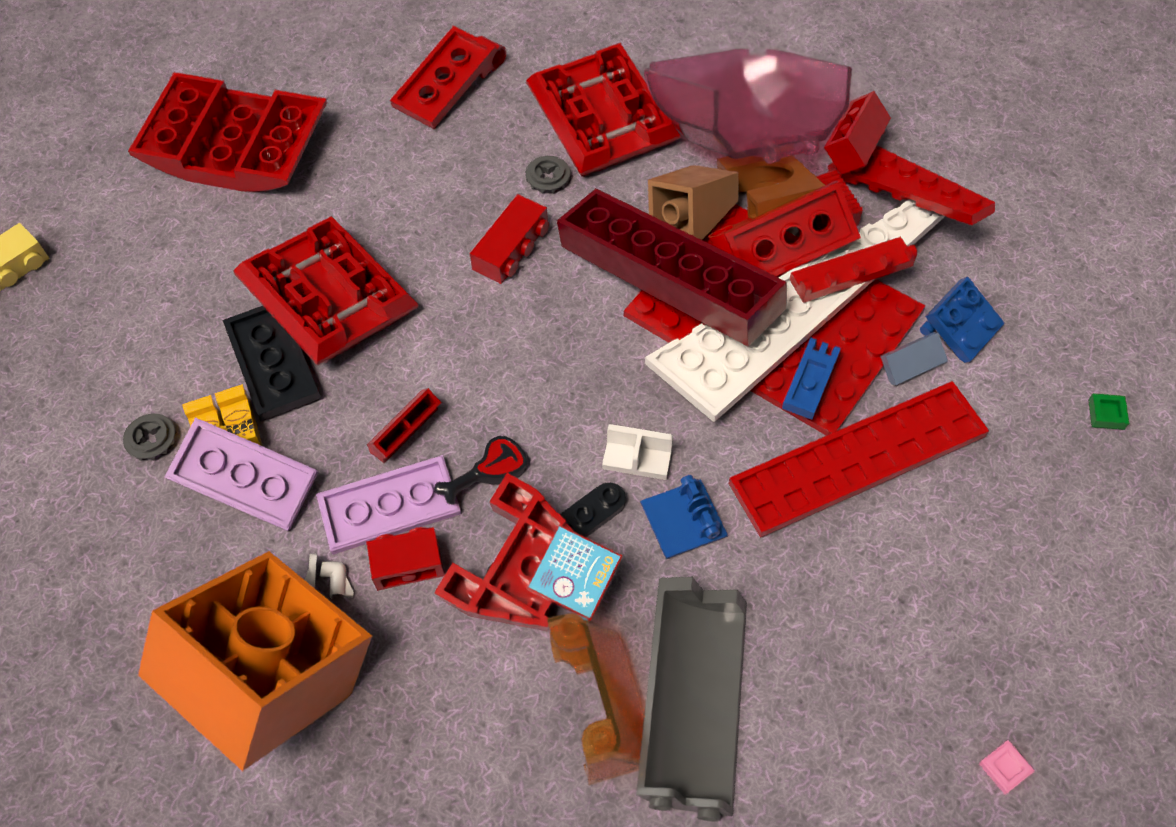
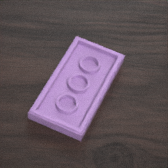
(241, 474)
(385, 504)

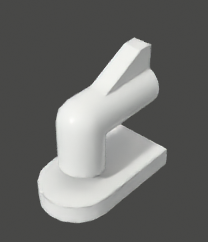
(336, 571)

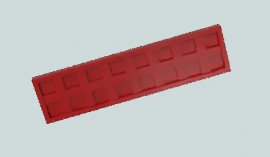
(856, 458)

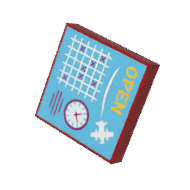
(574, 572)

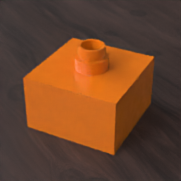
(252, 657)

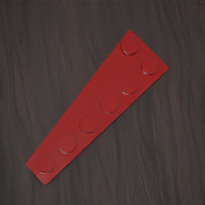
(928, 189)

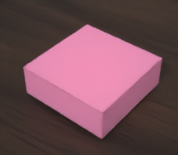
(1006, 767)

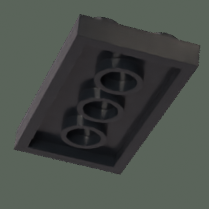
(270, 363)

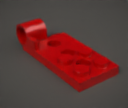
(481, 58)
(744, 236)

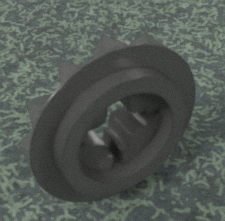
(547, 164)
(155, 424)

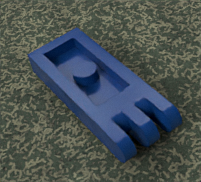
(810, 379)

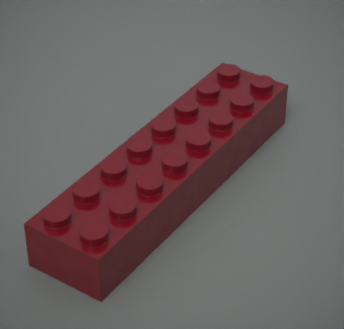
(674, 266)

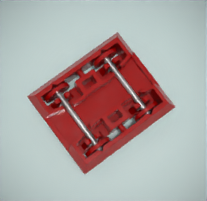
(601, 111)
(324, 294)

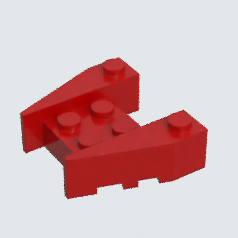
(503, 591)

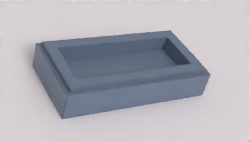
(914, 358)

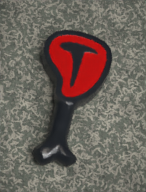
(500, 457)

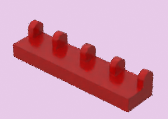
(853, 269)

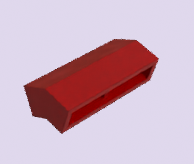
(400, 422)

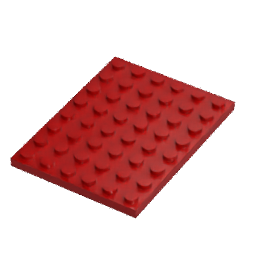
(863, 330)

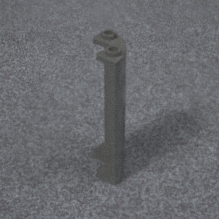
(693, 700)

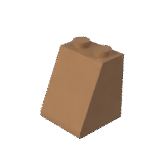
(693, 198)

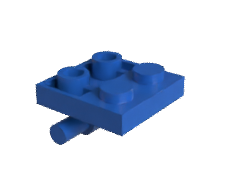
(963, 320)

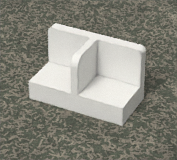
(637, 452)

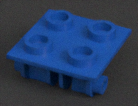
(683, 518)

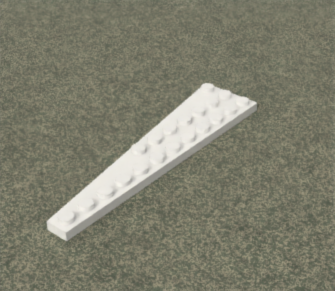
(719, 371)

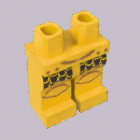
(235, 411)

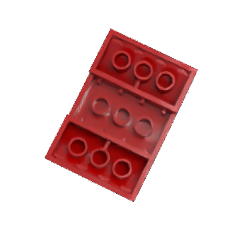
(226, 134)

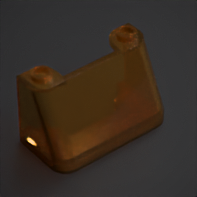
(613, 743)

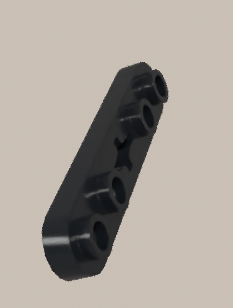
(594, 509)

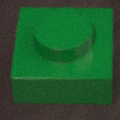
(1108, 411)

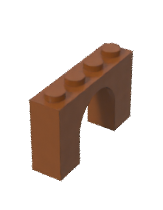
(761, 181)

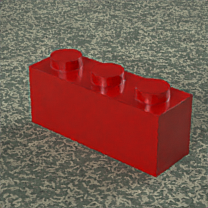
(857, 133)
(509, 239)

